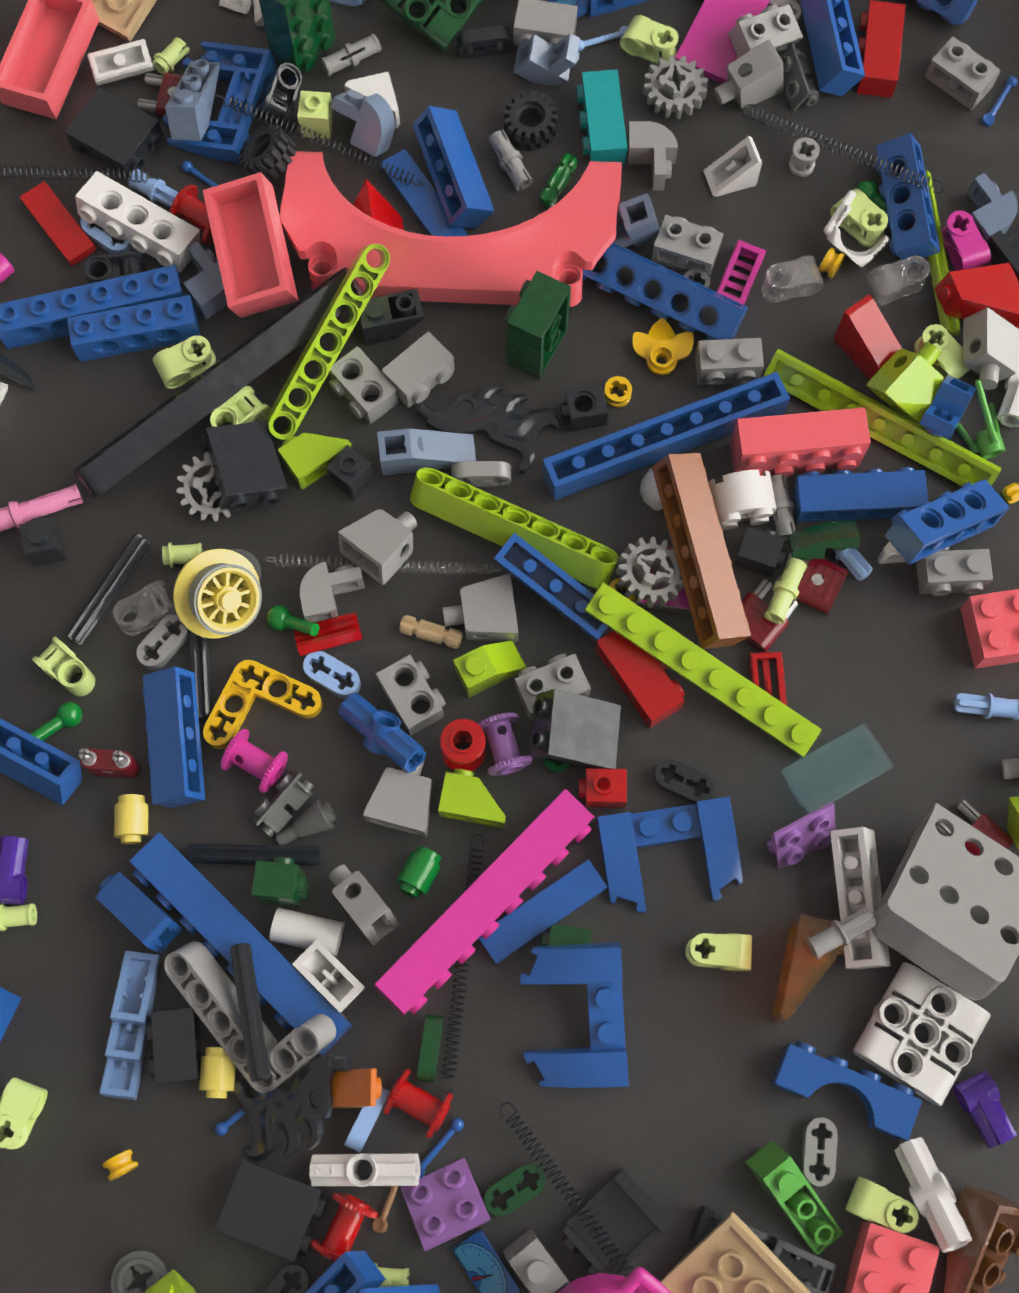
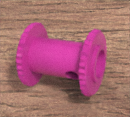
(254, 760)

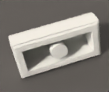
(120, 62)
(303, 929)

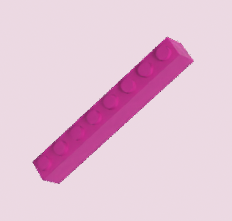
(483, 902)

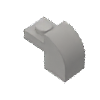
(652, 145)
(320, 586)

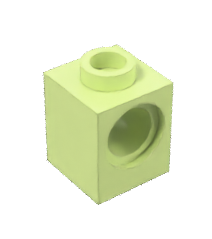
(315, 113)

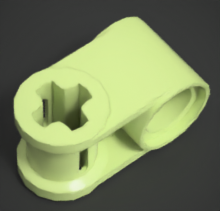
(648, 38)
(862, 218)
(951, 357)
(180, 362)
(240, 409)
(62, 665)
(727, 951)
(19, 1110)
(876, 1206)

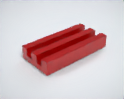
(331, 633)
(779, 669)

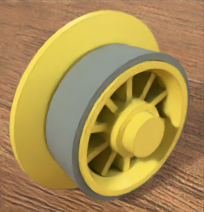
(217, 594)

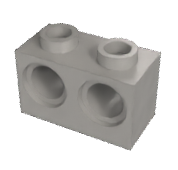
(368, 383)
(404, 697)

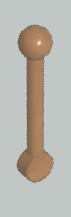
(380, 1224)

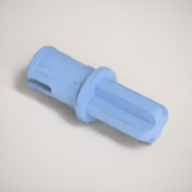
(154, 189)
(854, 562)
(986, 705)

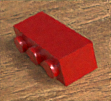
(880, 47)
(640, 678)

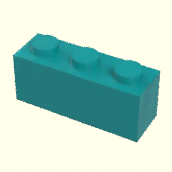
(602, 116)

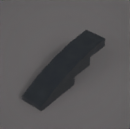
(812, 1271)

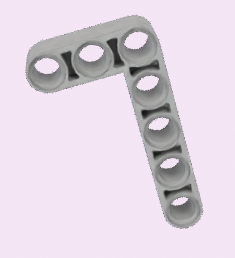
(216, 1004)

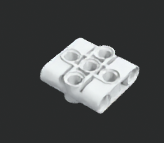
(912, 999)

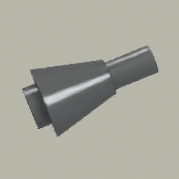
(314, 820)

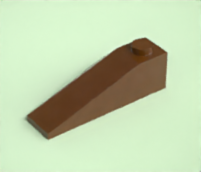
(994, 1235)

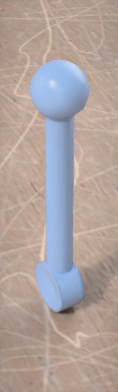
(620, 33)

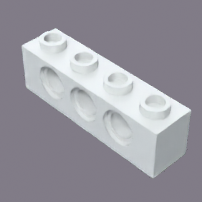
(131, 209)
(859, 888)

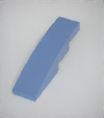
(129, 1018)

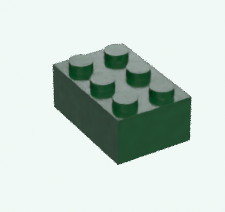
(537, 324)

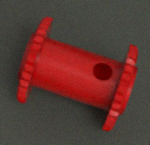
(190, 208)
(460, 732)
(418, 1103)
(343, 1226)

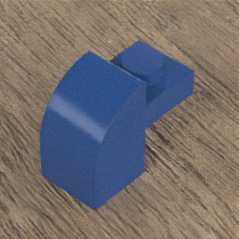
(948, 407)

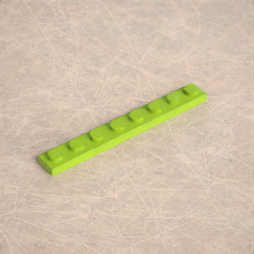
(883, 423)
(702, 670)

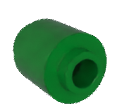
(419, 872)

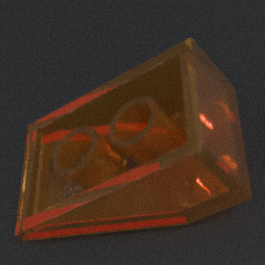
(800, 967)

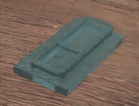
(836, 769)

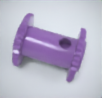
(503, 746)

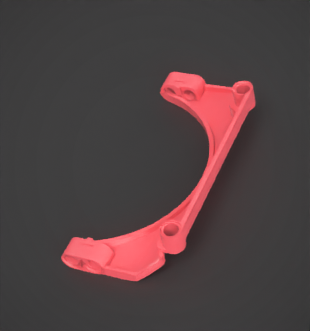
(452, 268)

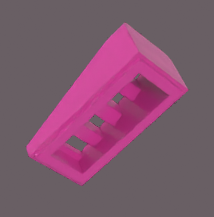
(750, 252)

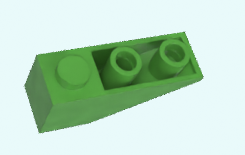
(794, 1196)

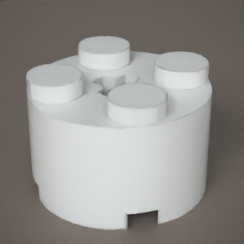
(743, 498)

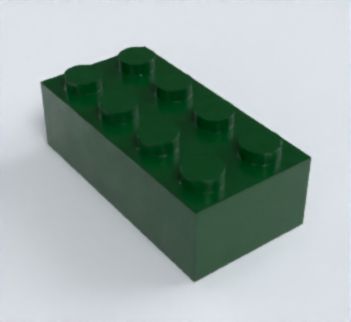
(298, 30)

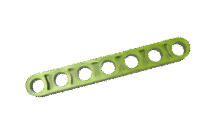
(340, 333)
(498, 520)

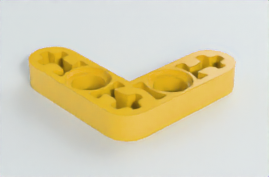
(249, 692)

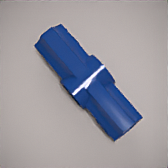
(382, 732)

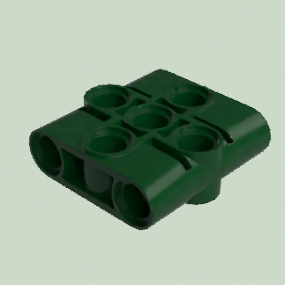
(443, 26)

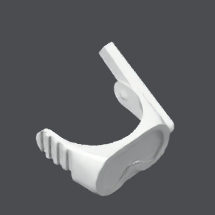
(833, 233)

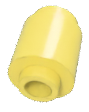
(131, 819)
(216, 1073)

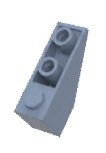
(192, 101)
(416, 448)

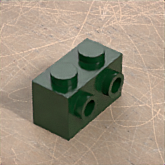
(280, 883)

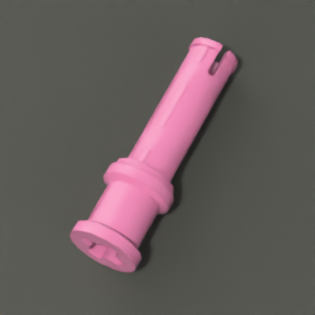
(20, 513)

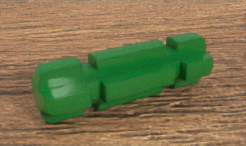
(558, 180)

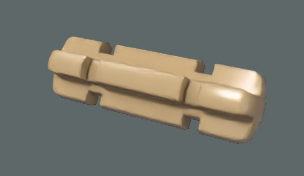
(431, 631)

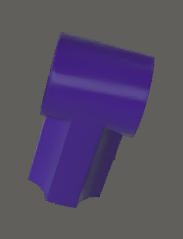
(12, 869)
(980, 1099)

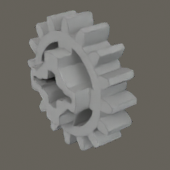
(675, 86)
(191, 481)
(636, 567)

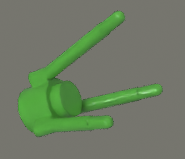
(989, 441)

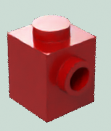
(604, 788)

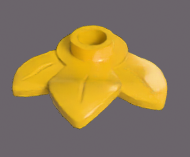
(662, 344)

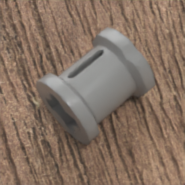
(805, 158)

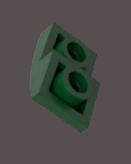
(814, 540)

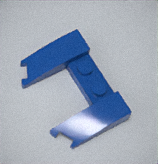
(246, 71)
(705, 820)
(606, 1059)

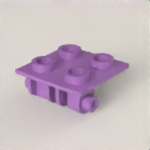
(803, 836)
(445, 1204)

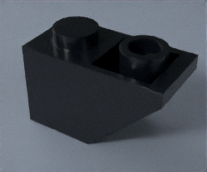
(390, 316)

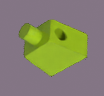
(909, 381)

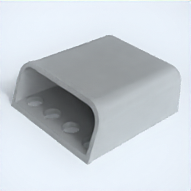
(953, 907)

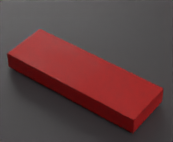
(58, 223)

